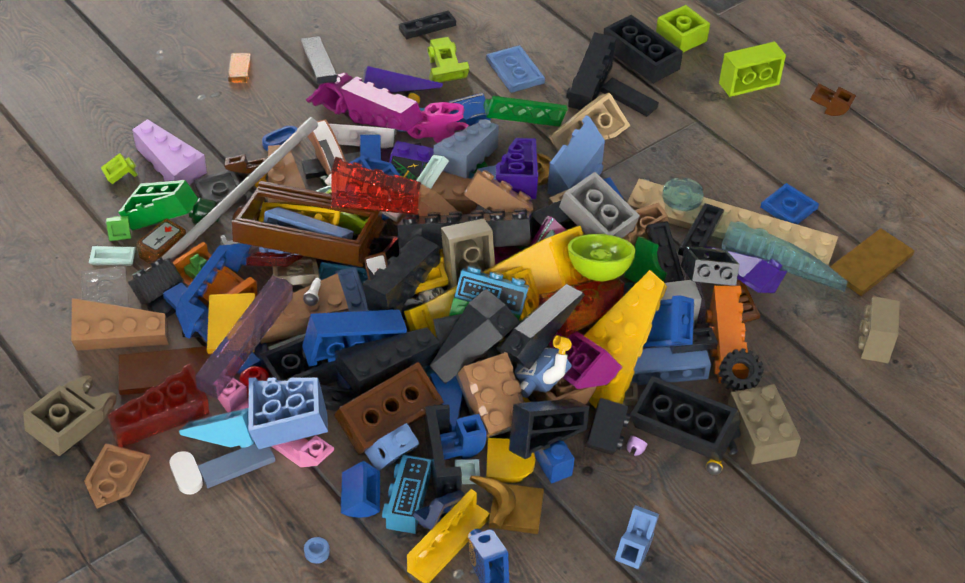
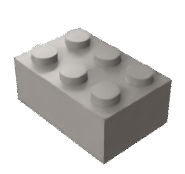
(598, 208)

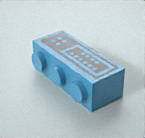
(510, 292)
(407, 493)

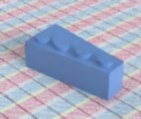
(291, 219)

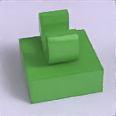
(118, 228)
(195, 266)

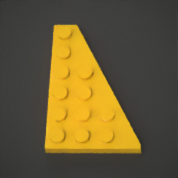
(625, 332)

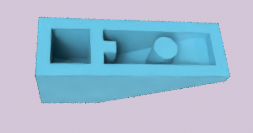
(223, 429)

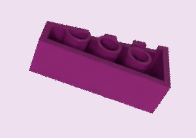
(379, 106)

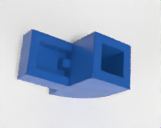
(466, 440)

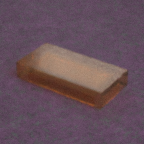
(239, 67)

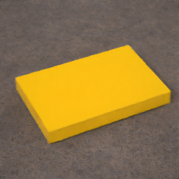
(223, 315)

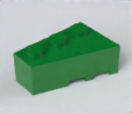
(157, 202)

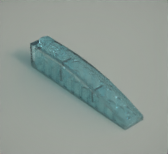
(794, 259)

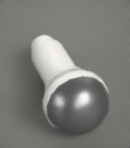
(311, 296)

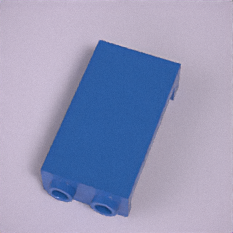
(672, 323)

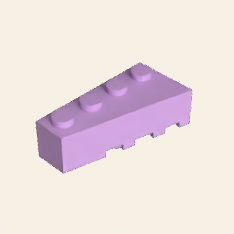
(168, 153)

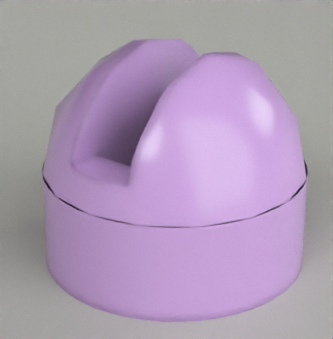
(637, 444)

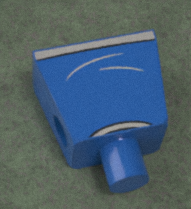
(473, 109)

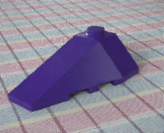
(757, 272)

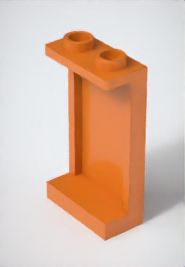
(225, 282)

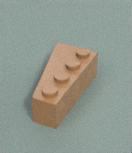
(285, 173)
(296, 315)

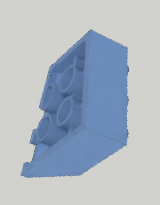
(577, 159)
(285, 410)

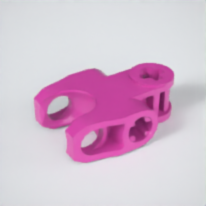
(438, 121)

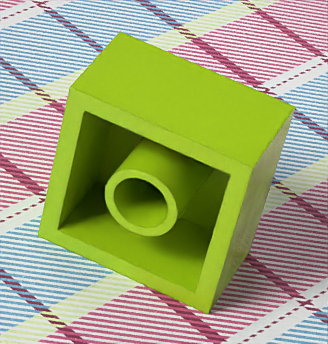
(683, 28)

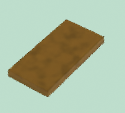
(872, 261)

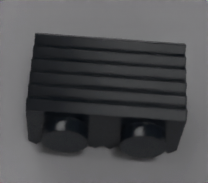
(155, 281)

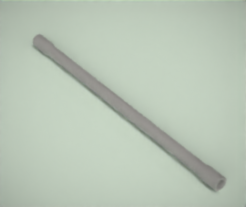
(301, 133)

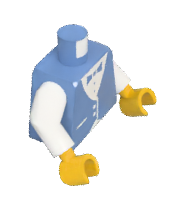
(546, 370)

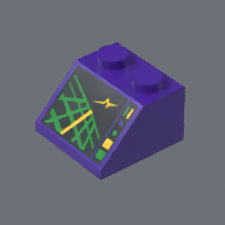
(410, 159)

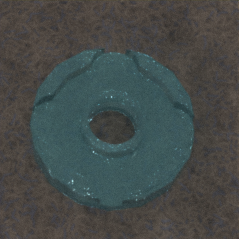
(682, 202)

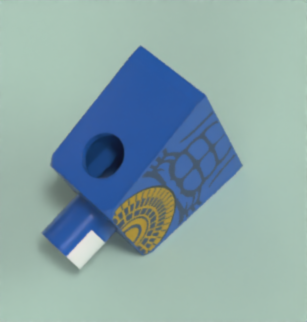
(487, 547)

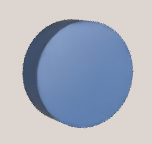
(316, 550)

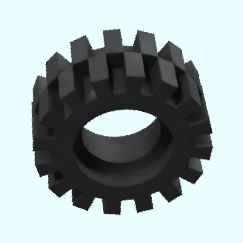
(747, 359)

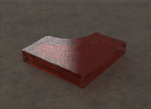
(272, 259)

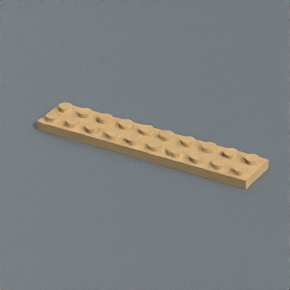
(812, 241)

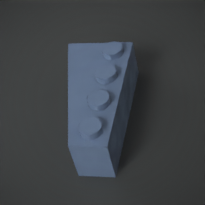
(468, 147)

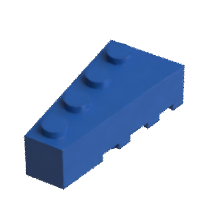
(346, 329)

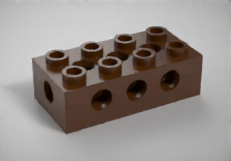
(391, 393)

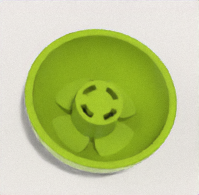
(600, 256)

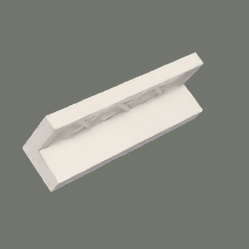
(351, 134)

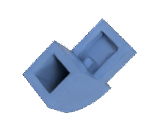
(637, 538)

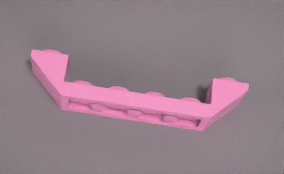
(299, 451)

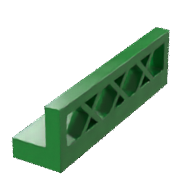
(525, 111)

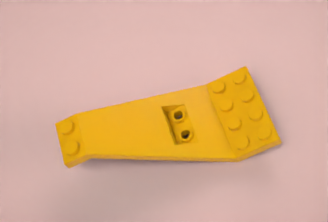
(542, 266)

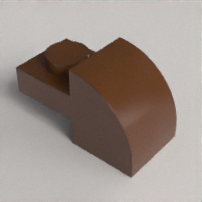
(835, 102)

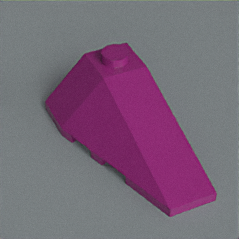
(590, 363)

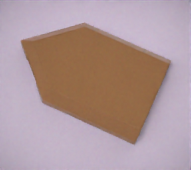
(114, 474)

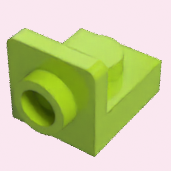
(118, 167)

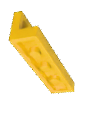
(446, 538)

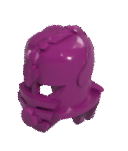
(331, 95)

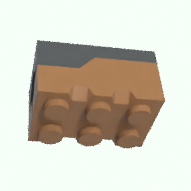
(491, 392)

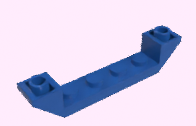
(187, 312)

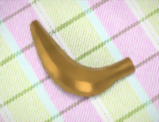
(503, 494)

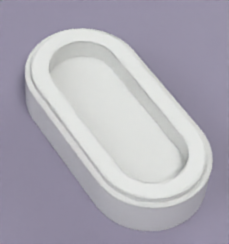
(186, 472)

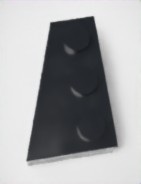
(545, 422)

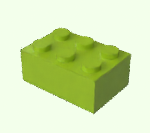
(752, 69)

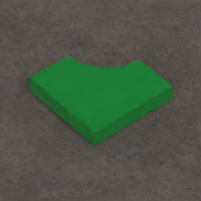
(644, 260)

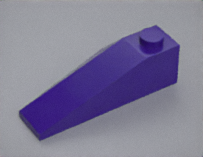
(397, 82)
(520, 166)

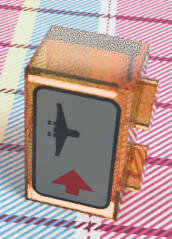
(159, 240)

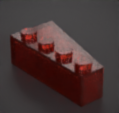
(372, 189)
(594, 305)
(160, 409)

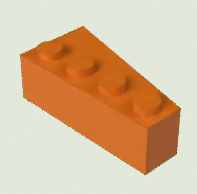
(727, 325)

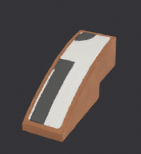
(325, 145)

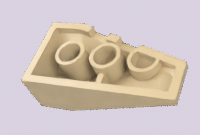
(603, 113)

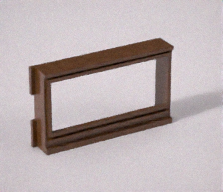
(301, 241)

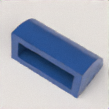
(360, 491)

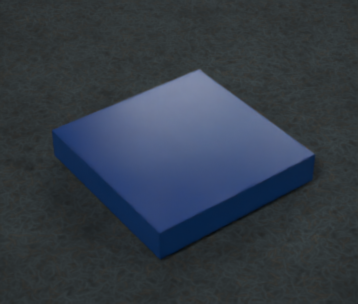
(789, 204)

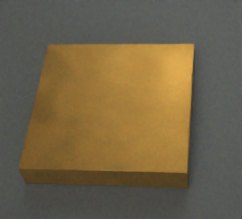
(526, 513)

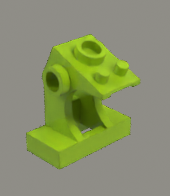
(443, 53)

